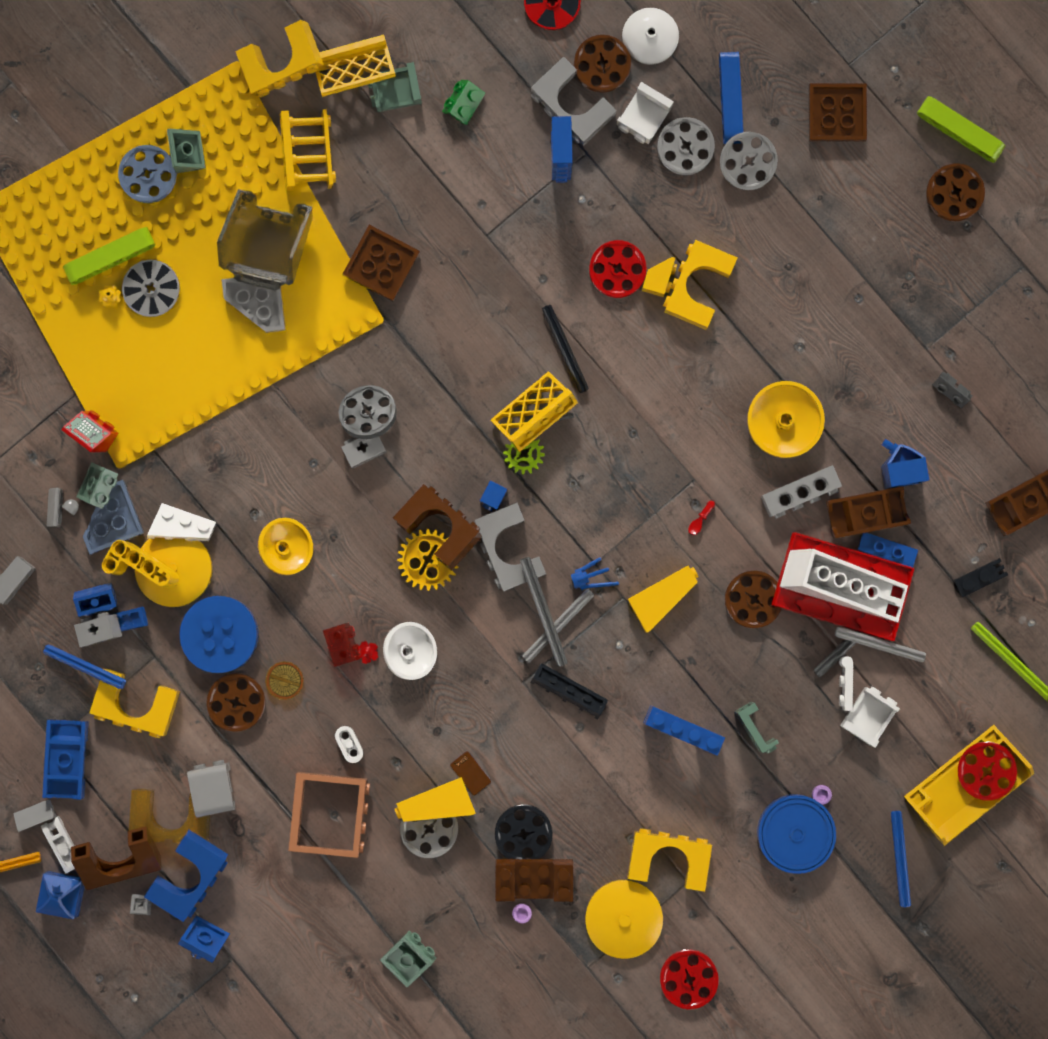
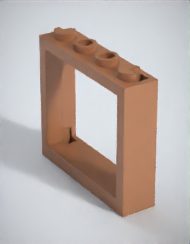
(360, 827)

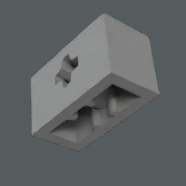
(356, 457)
(89, 635)

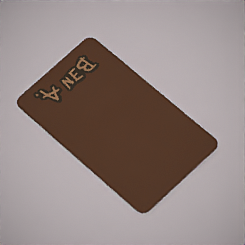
(471, 773)

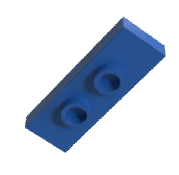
(887, 549)

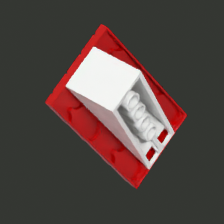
(843, 586)

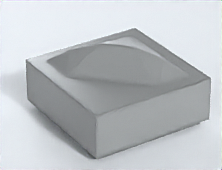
(140, 905)

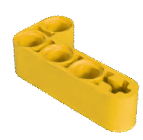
(143, 566)

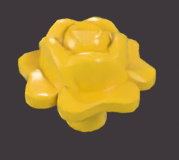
(109, 296)

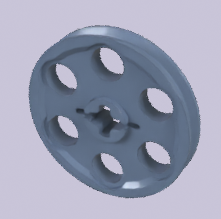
(139, 170)

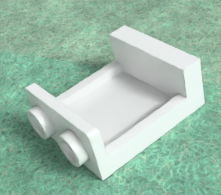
(870, 716)

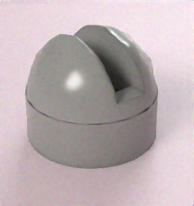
(71, 506)

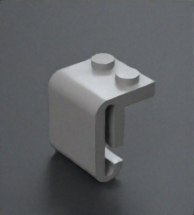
(211, 788)

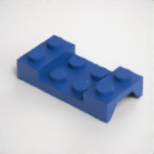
(65, 759)

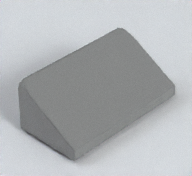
(54, 510)
(34, 815)

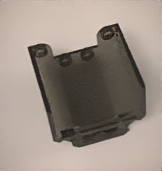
(263, 243)

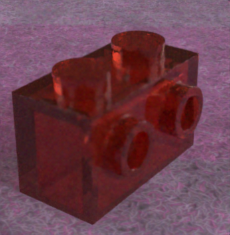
(342, 644)

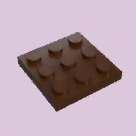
(838, 112)
(381, 263)

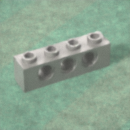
(827, 476)

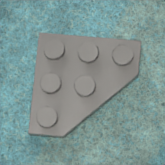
(256, 303)

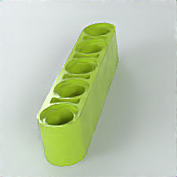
(961, 129)
(109, 256)

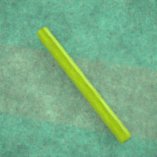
(1010, 659)

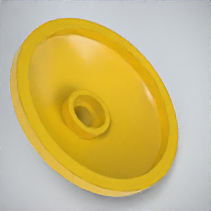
(293, 539)

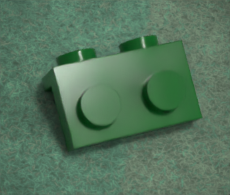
(463, 101)

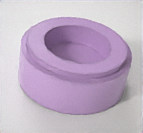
(822, 794)
(522, 913)

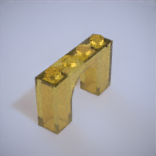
(142, 815)

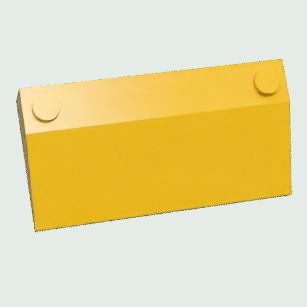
(945, 803)

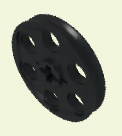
(527, 824)

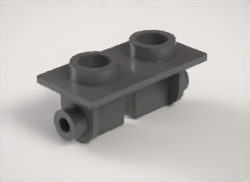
(945, 384)

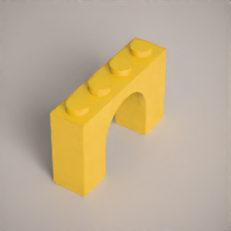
(304, 60)
(700, 257)
(156, 721)
(647, 844)

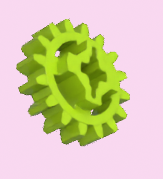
(530, 460)

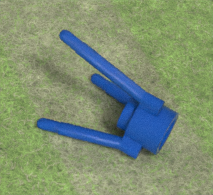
(581, 578)

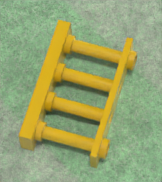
(290, 141)

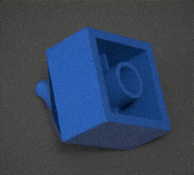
(903, 466)
(60, 895)

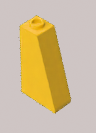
(661, 597)
(440, 802)

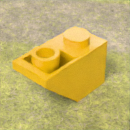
(658, 278)

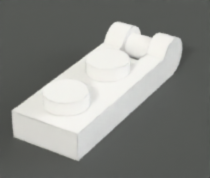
(846, 683)
(60, 843)

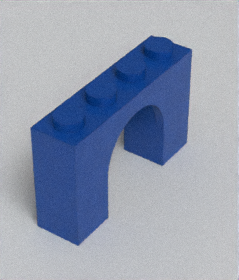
(561, 148)
(683, 730)
(182, 901)

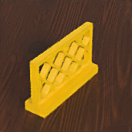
(350, 55)
(542, 418)

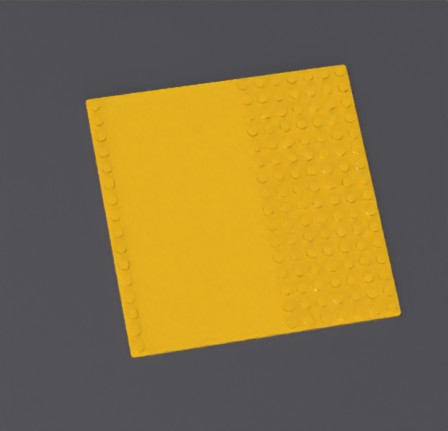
(203, 354)

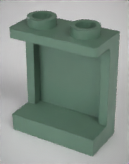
(396, 91)
(743, 715)

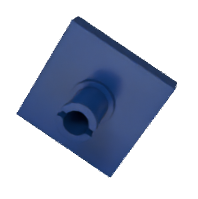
(203, 939)

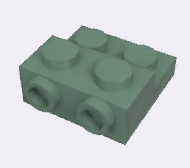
(97, 485)
(408, 958)

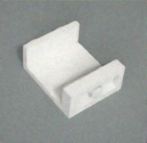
(645, 113)

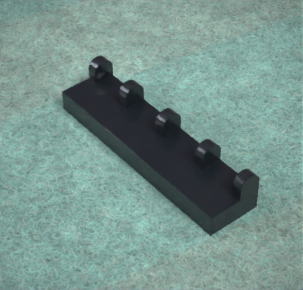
(569, 690)

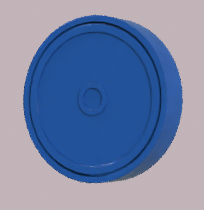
(219, 634)
(796, 833)

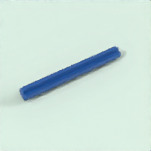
(84, 666)
(900, 858)

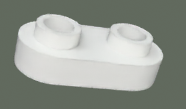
(347, 745)

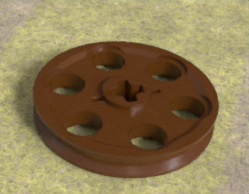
(607, 56)
(959, 184)
(744, 602)
(227, 707)

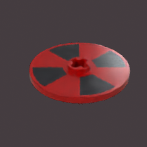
(550, 16)

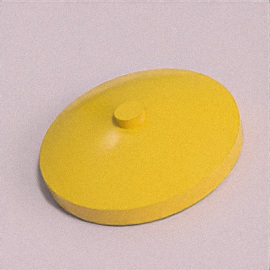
(785, 419)
(188, 560)
(624, 919)

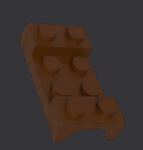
(1020, 504)
(867, 512)
(534, 879)

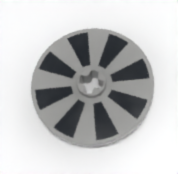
(148, 273)

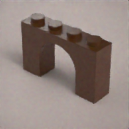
(427, 503)
(98, 872)

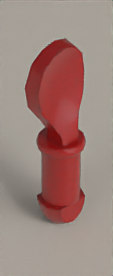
(696, 525)

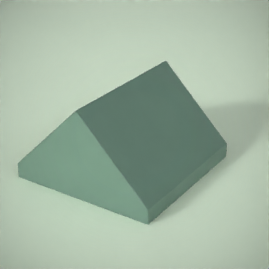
(186, 150)

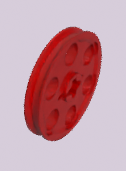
(626, 265)
(990, 780)
(684, 987)

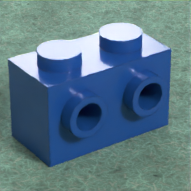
(95, 599)

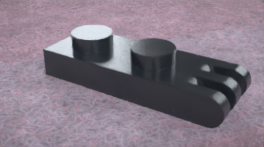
(979, 578)

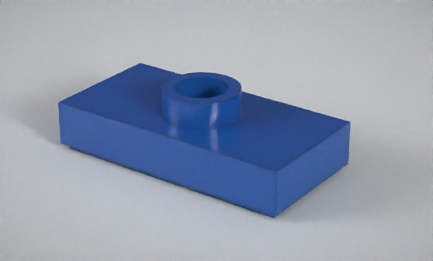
(132, 619)

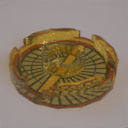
(284, 680)

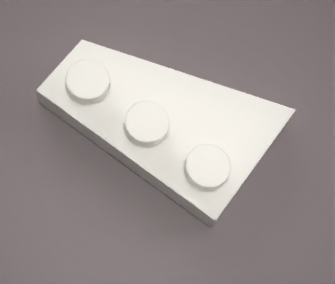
(180, 524)

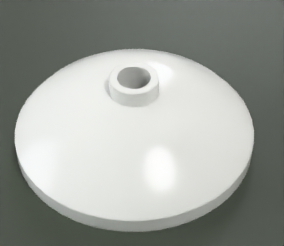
(646, 47)
(419, 648)

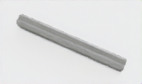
(559, 624)
(880, 644)

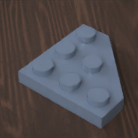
(113, 522)

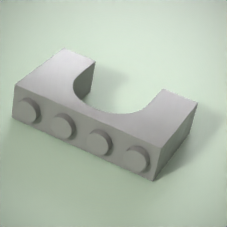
(547, 91)
(491, 526)
(14, 578)

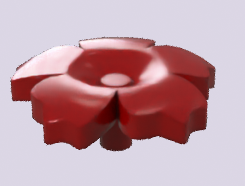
(368, 652)

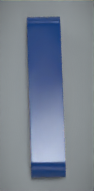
(730, 95)

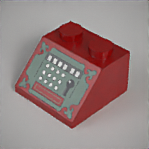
(91, 431)

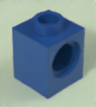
(493, 496)

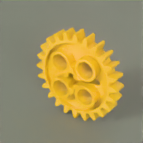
(412, 551)

